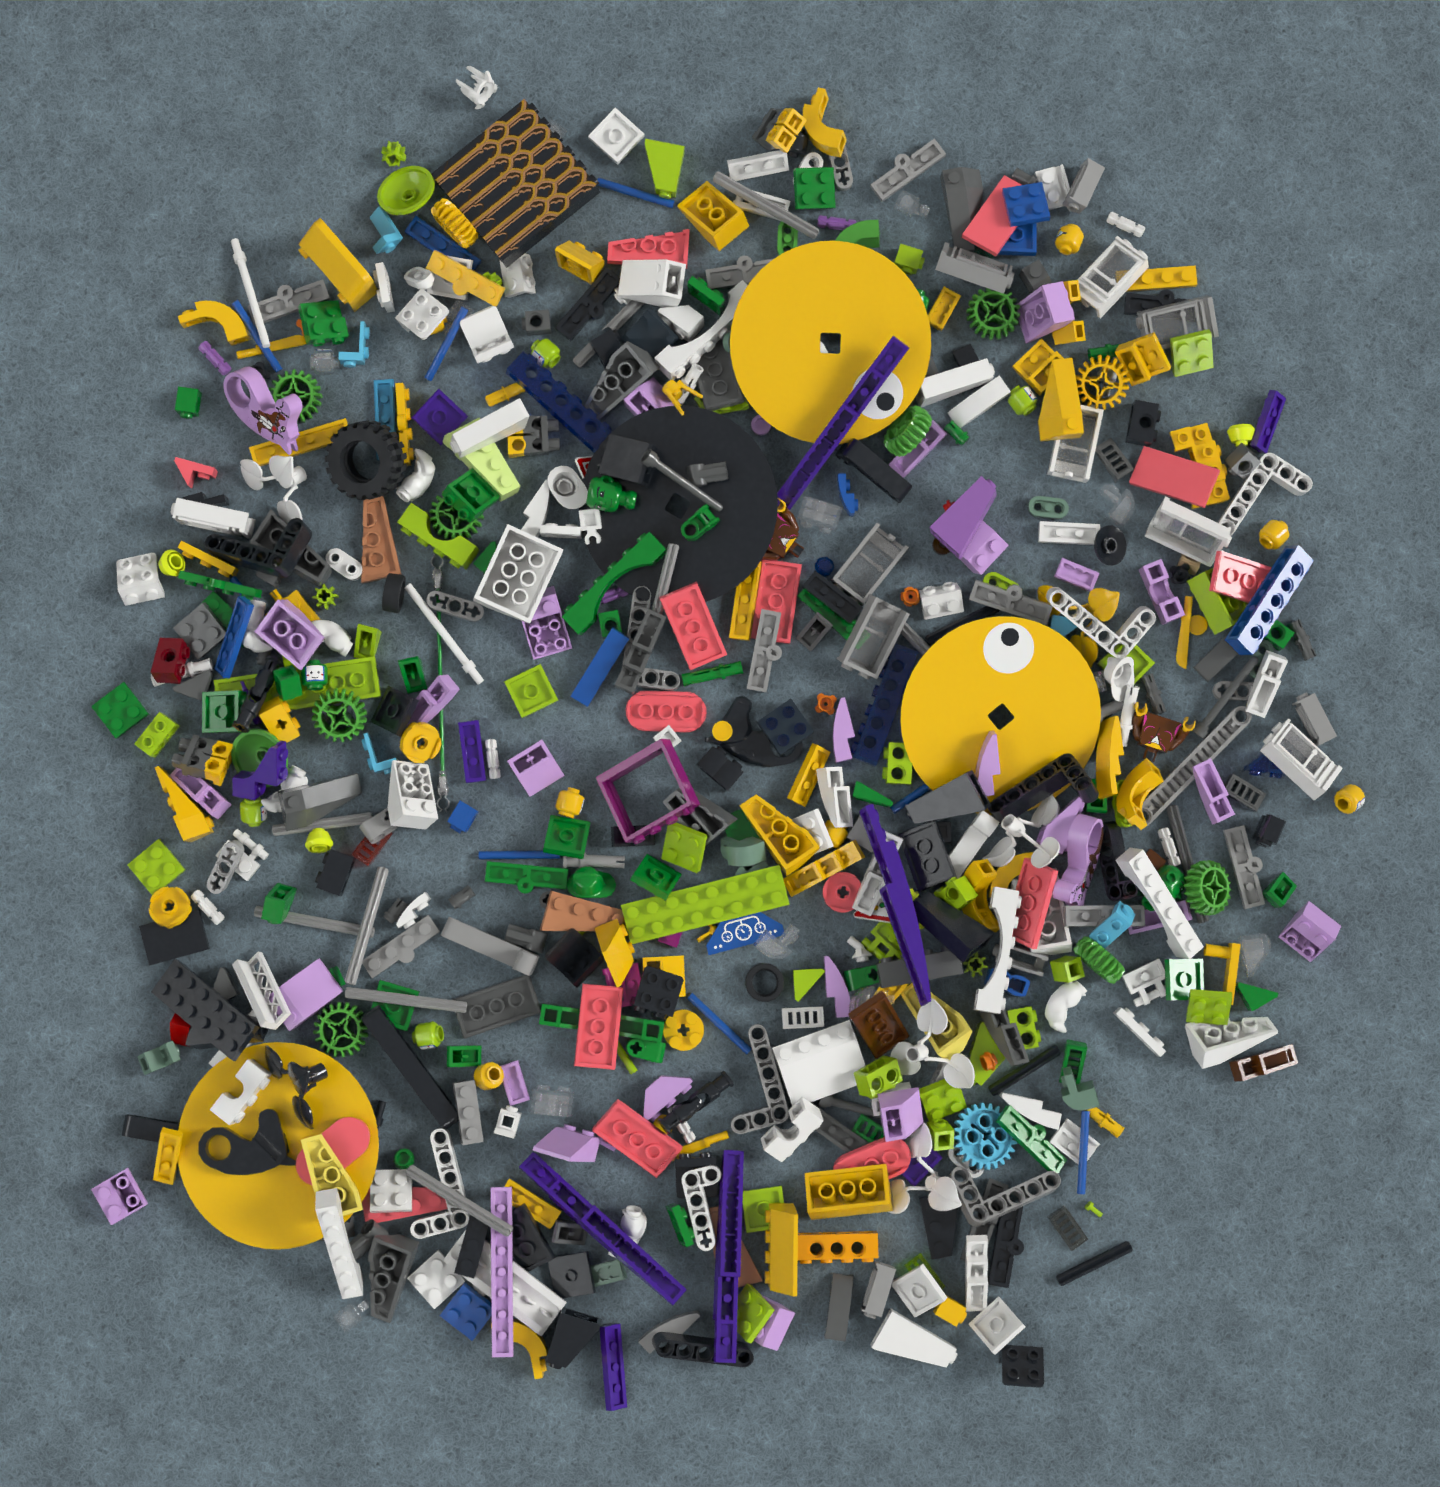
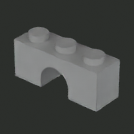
(468, 1112)

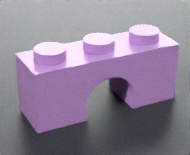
(1156, 582)

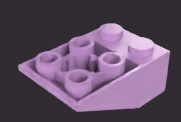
(547, 630)
(1061, 824)

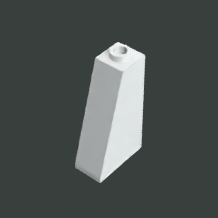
(954, 382)
(490, 428)
(907, 1339)

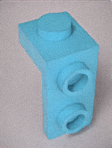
(389, 233)
(351, 359)
(384, 766)
(1114, 925)

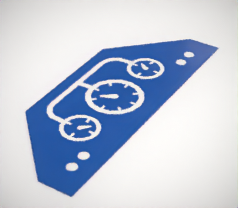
(741, 932)

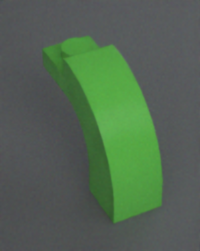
(862, 233)

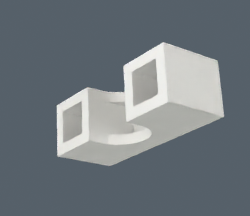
(253, 1079)
(783, 1142)

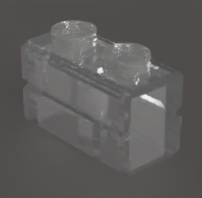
(819, 514)
(552, 1102)

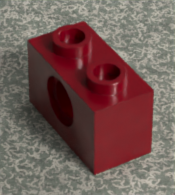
(170, 660)

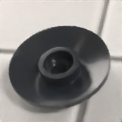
(1110, 545)

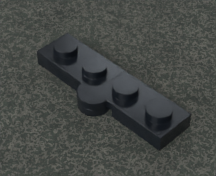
(1140, 302)
(589, 305)
(1005, 1248)

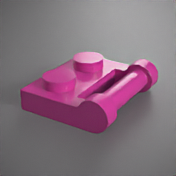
(630, 983)

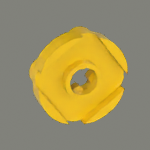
(415, 732)
(179, 912)
(692, 1037)

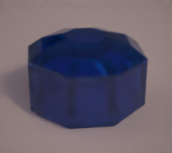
(824, 566)

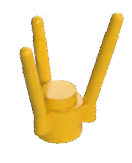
(673, 391)

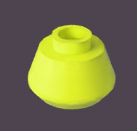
(1241, 434)
(171, 563)
(318, 841)

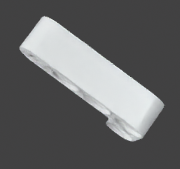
(971, 841)
(702, 1209)

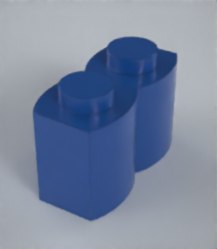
(1017, 985)

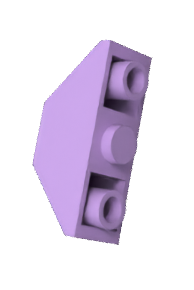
(663, 1093)

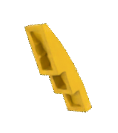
(1107, 757)
(823, 868)

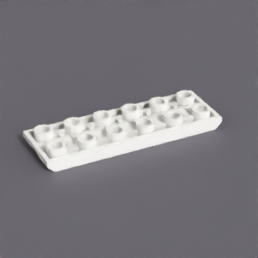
(532, 1300)

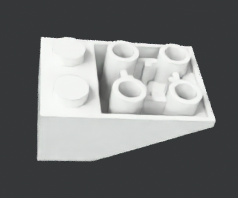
(652, 282)
(411, 796)

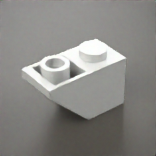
(682, 320)

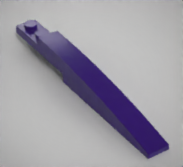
(842, 421)
(898, 903)
(602, 1229)
(728, 1256)

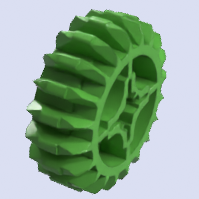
(987, 307)
(293, 381)
(907, 431)
(438, 512)
(346, 718)
(1207, 887)
(1099, 959)
(349, 1034)

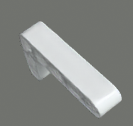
(1254, 490)
(1097, 626)
(443, 1168)

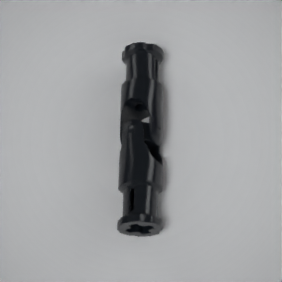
(263, 683)
(686, 1109)

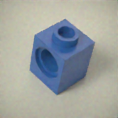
(462, 817)

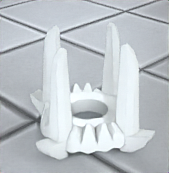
(483, 80)

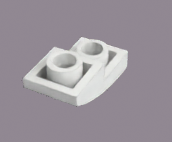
(408, 916)

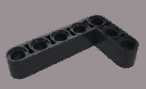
(276, 562)
(1043, 784)

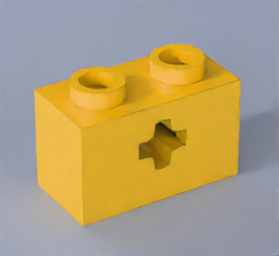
(271, 713)

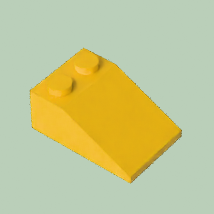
(714, 215)
(579, 261)
(615, 949)

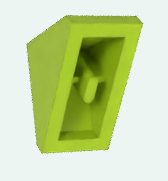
(366, 641)
(804, 980)

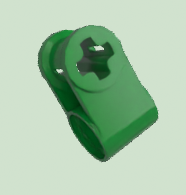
(700, 522)
(858, 978)
(649, 1050)

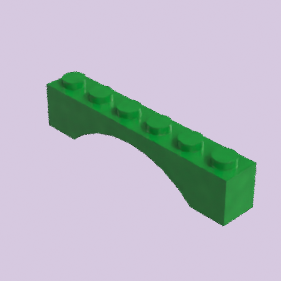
(584, 611)
(629, 1026)

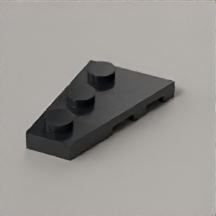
(939, 1229)

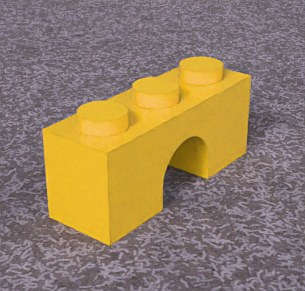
(1074, 330)

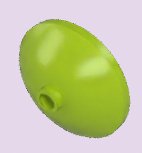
(406, 190)

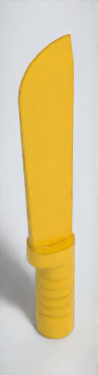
(289, 342)
(1183, 641)
(703, 1143)

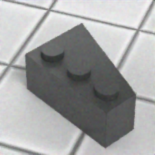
(706, 818)

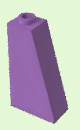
(961, 520)

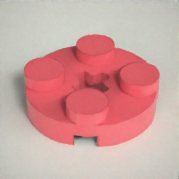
(835, 883)

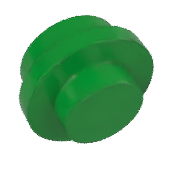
(403, 1158)

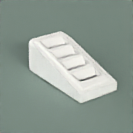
(820, 1017)

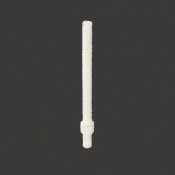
(240, 259)
(468, 666)

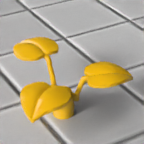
(1101, 605)

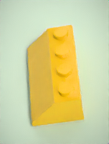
(848, 1192)
(782, 1248)

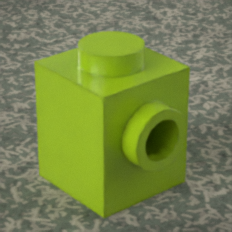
(909, 259)
(1067, 969)
(941, 1134)

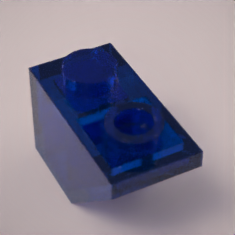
(1262, 764)

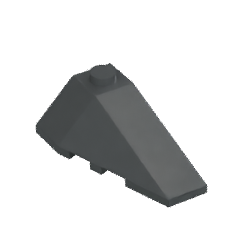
(313, 801)

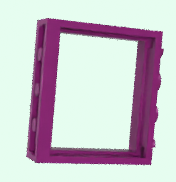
(616, 806)

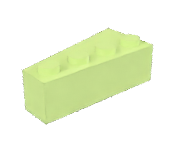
(490, 466)

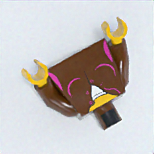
(784, 535)
(1157, 732)

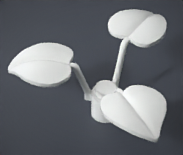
(282, 471)
(1004, 850)
(933, 1019)
(943, 1189)

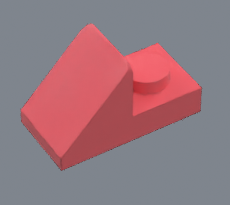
(190, 469)

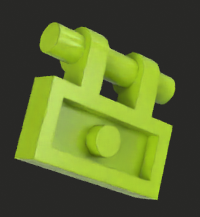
(885, 934)

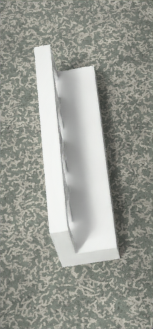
(259, 995)

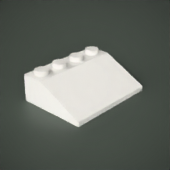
(518, 574)
(819, 1063)

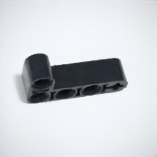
(874, 468)
(1114, 879)

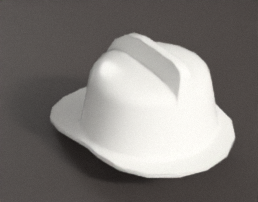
(567, 487)
(1119, 674)

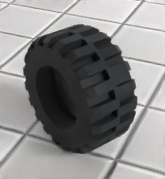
(342, 466)

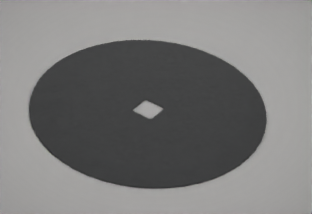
(748, 498)

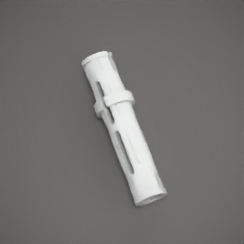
(192, 669)
(1127, 712)

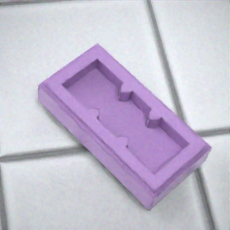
(1076, 575)
(514, 1083)

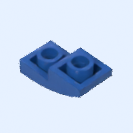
(847, 499)

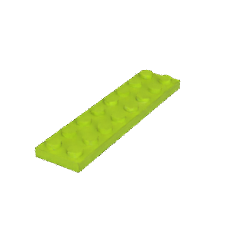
(353, 675)
(705, 904)

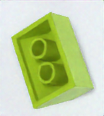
(1218, 609)

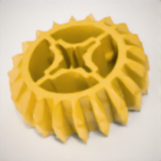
(454, 223)
(1111, 383)

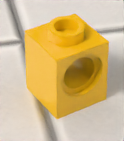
(951, 1311)

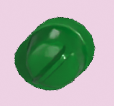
(590, 883)

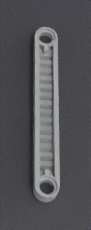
(1183, 773)

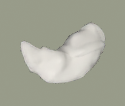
(417, 483)
(335, 636)
(251, 639)
(295, 778)
(1063, 998)
(633, 1223)

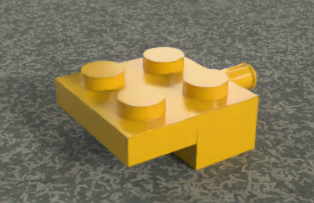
(1142, 358)
(1035, 365)

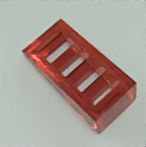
(368, 861)

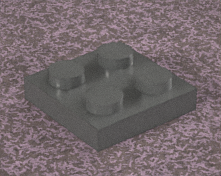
(201, 630)

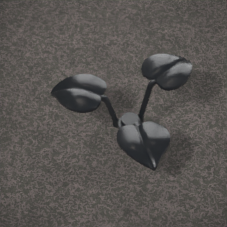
(301, 1078)

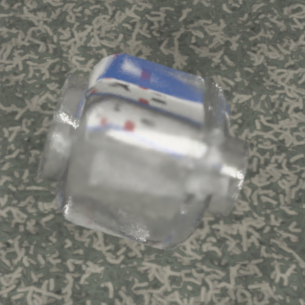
(323, 362)

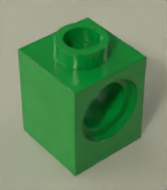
(188, 402)
(610, 616)
(1284, 635)
(287, 682)

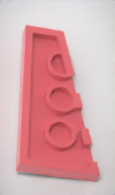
(668, 246)
(422, 1202)

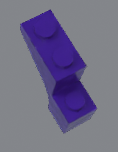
(270, 771)

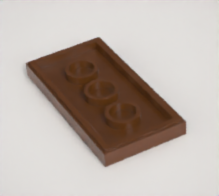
(878, 1024)

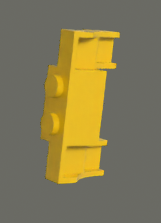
(1204, 451)

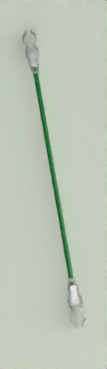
(442, 788)

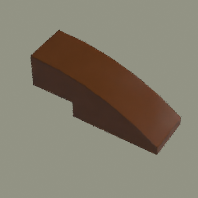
(1263, 1063)

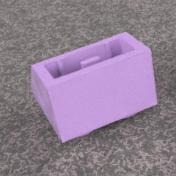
(647, 397)
(535, 768)
(1310, 931)
(900, 1113)
(119, 1196)
(776, 1326)

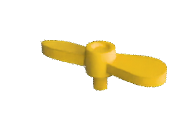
(712, 929)

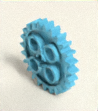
(973, 1150)

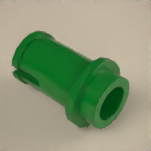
(956, 433)

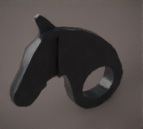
(749, 744)
(248, 1157)

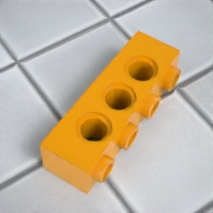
(867, 1254)

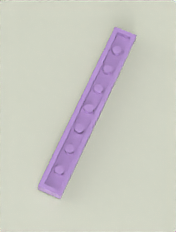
(502, 1276)

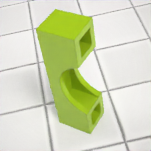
(458, 550)

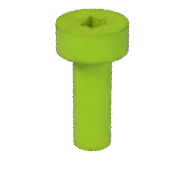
(1089, 1206)

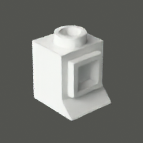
(505, 1130)

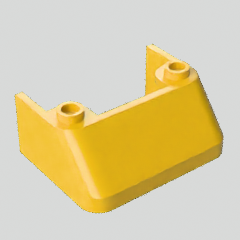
(338, 265)

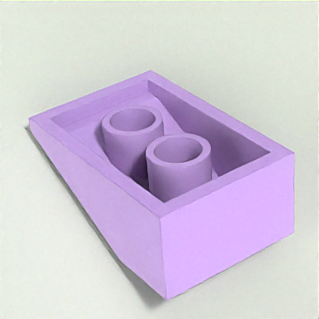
(1045, 311)
(983, 549)
(290, 633)
(307, 993)
(569, 1144)

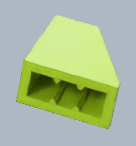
(665, 166)
(982, 1043)

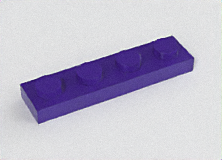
(613, 1367)

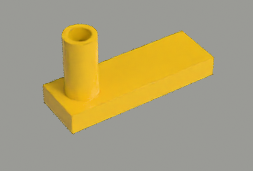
(1230, 953)

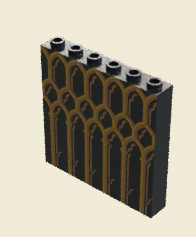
(516, 182)

